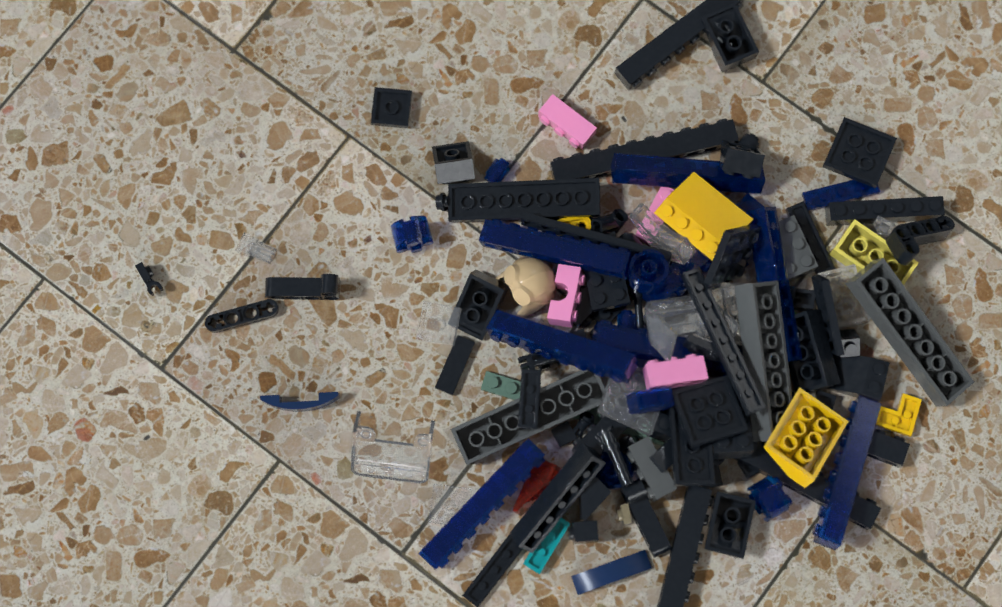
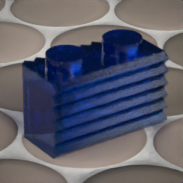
(650, 400)

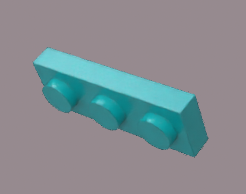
(539, 558)

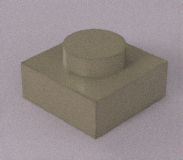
(624, 514)

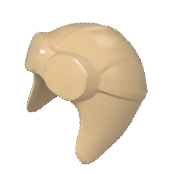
(530, 283)

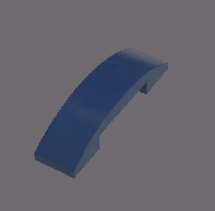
(325, 399)
(611, 572)

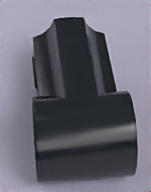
(610, 222)

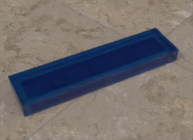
(838, 192)

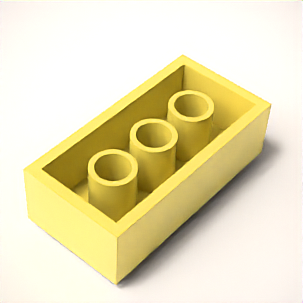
(862, 246)

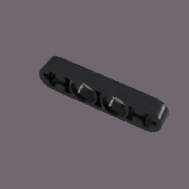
(241, 313)

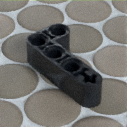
(907, 237)
(303, 288)
(646, 518)

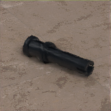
(612, 447)

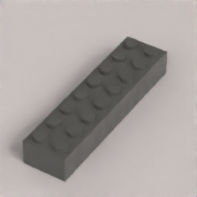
(910, 332)
(764, 352)
(500, 426)

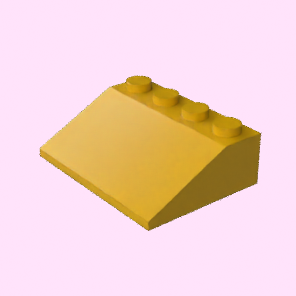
(701, 214)
(804, 437)

